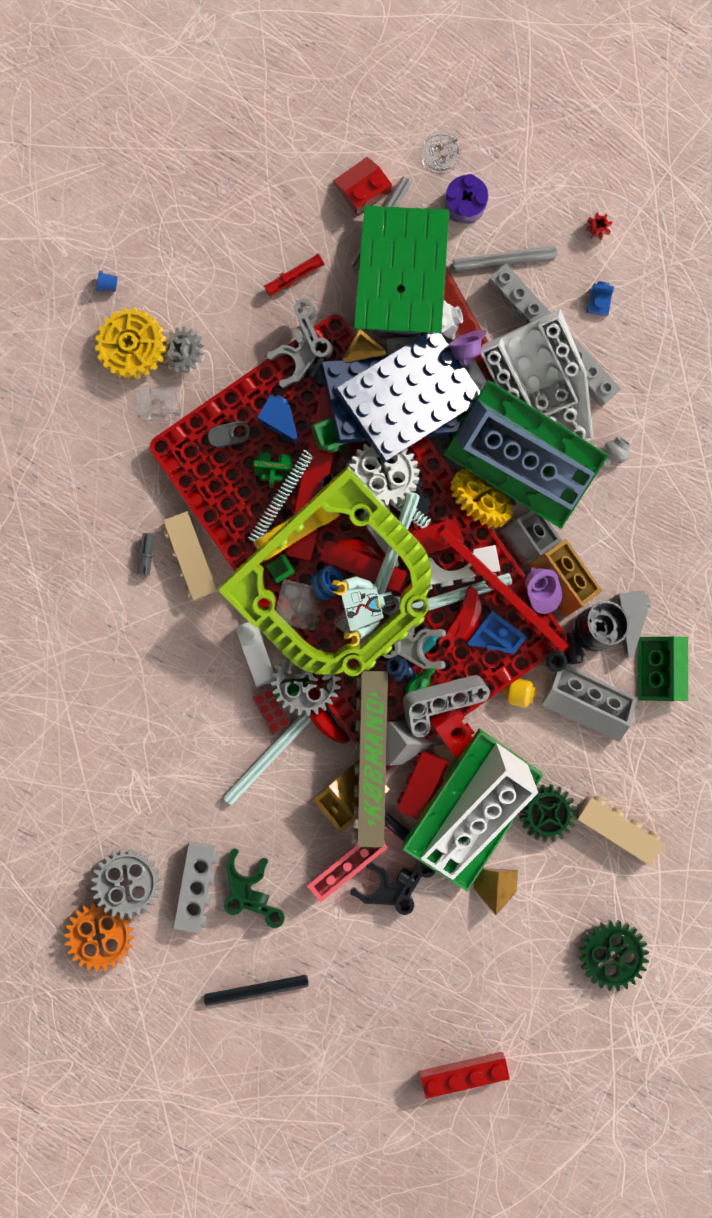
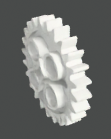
(403, 469)

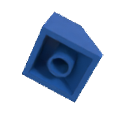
(278, 418)

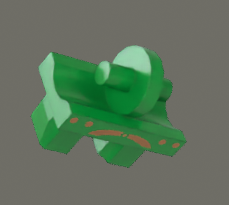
(273, 471)

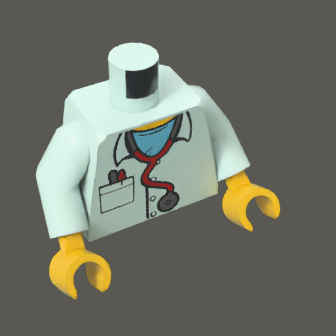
(361, 606)

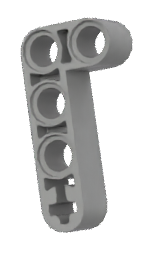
(469, 689)

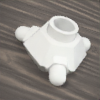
(451, 318)

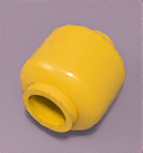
(520, 693)

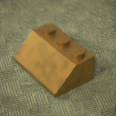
(574, 578)

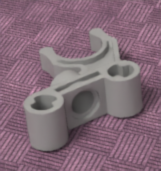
(308, 345)
(410, 646)

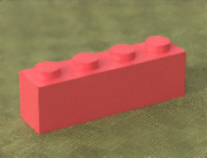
(342, 870)

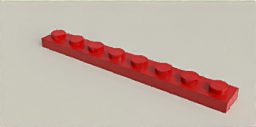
(494, 583)

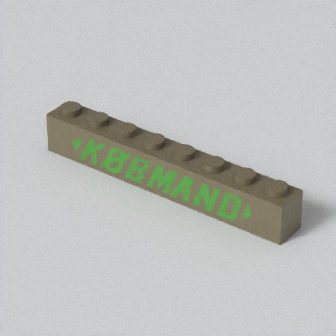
(372, 759)

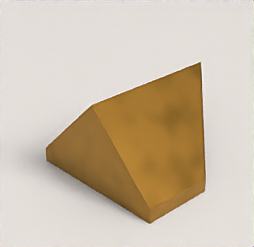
(363, 348)
(496, 887)

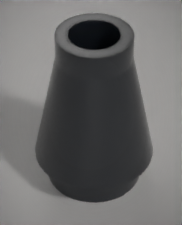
(573, 652)
(560, 663)

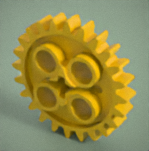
(488, 508)

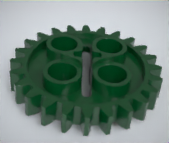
(625, 970)

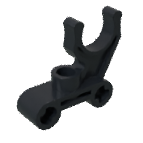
(393, 893)

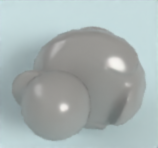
(617, 449)

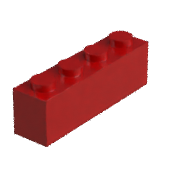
(464, 1075)

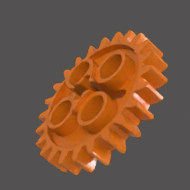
(80, 940)

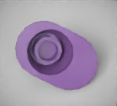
(467, 346)
(543, 590)

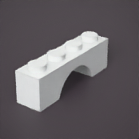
(487, 555)

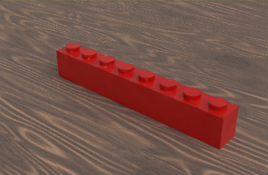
(311, 479)

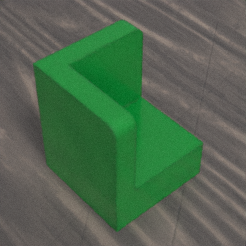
(281, 569)

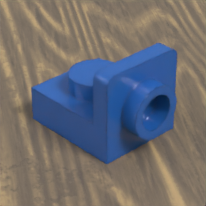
(600, 298)

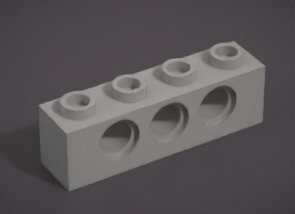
(184, 919)

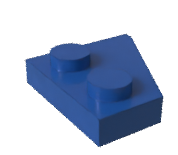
(497, 634)

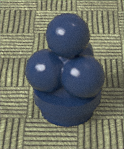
(400, 669)

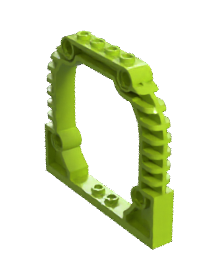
(341, 495)

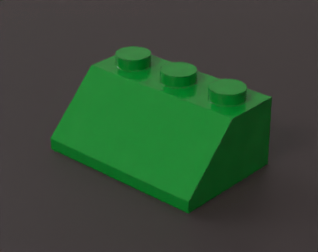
(663, 668)

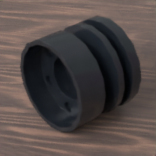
(610, 622)

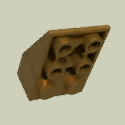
(338, 799)

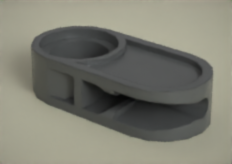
(224, 436)

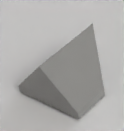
(402, 744)

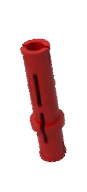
(295, 274)

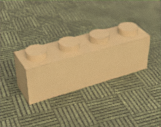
(190, 555)
(619, 830)

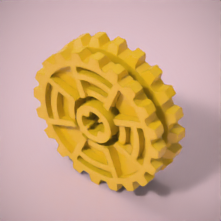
(115, 339)

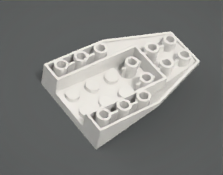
(544, 371)

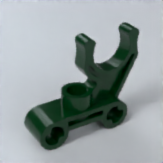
(249, 899)

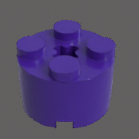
(468, 187)

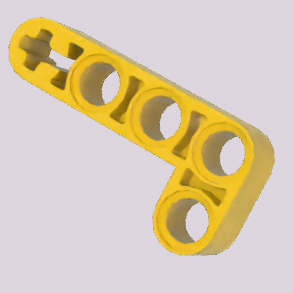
(317, 519)

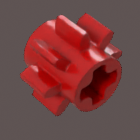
(598, 219)

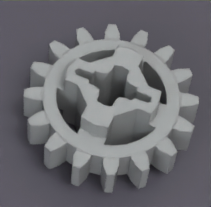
(184, 350)

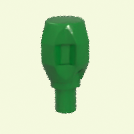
(419, 681)
(293, 688)

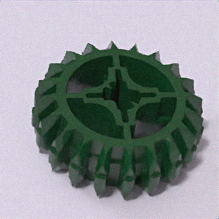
(555, 805)

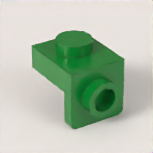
(325, 435)

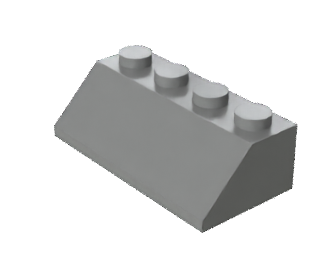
(590, 702)

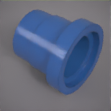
(106, 282)

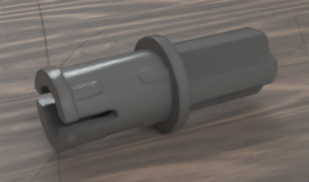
(146, 553)

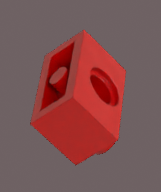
(452, 730)

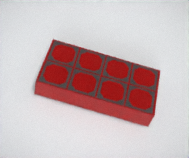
(271, 711)

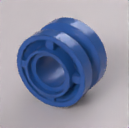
(322, 582)

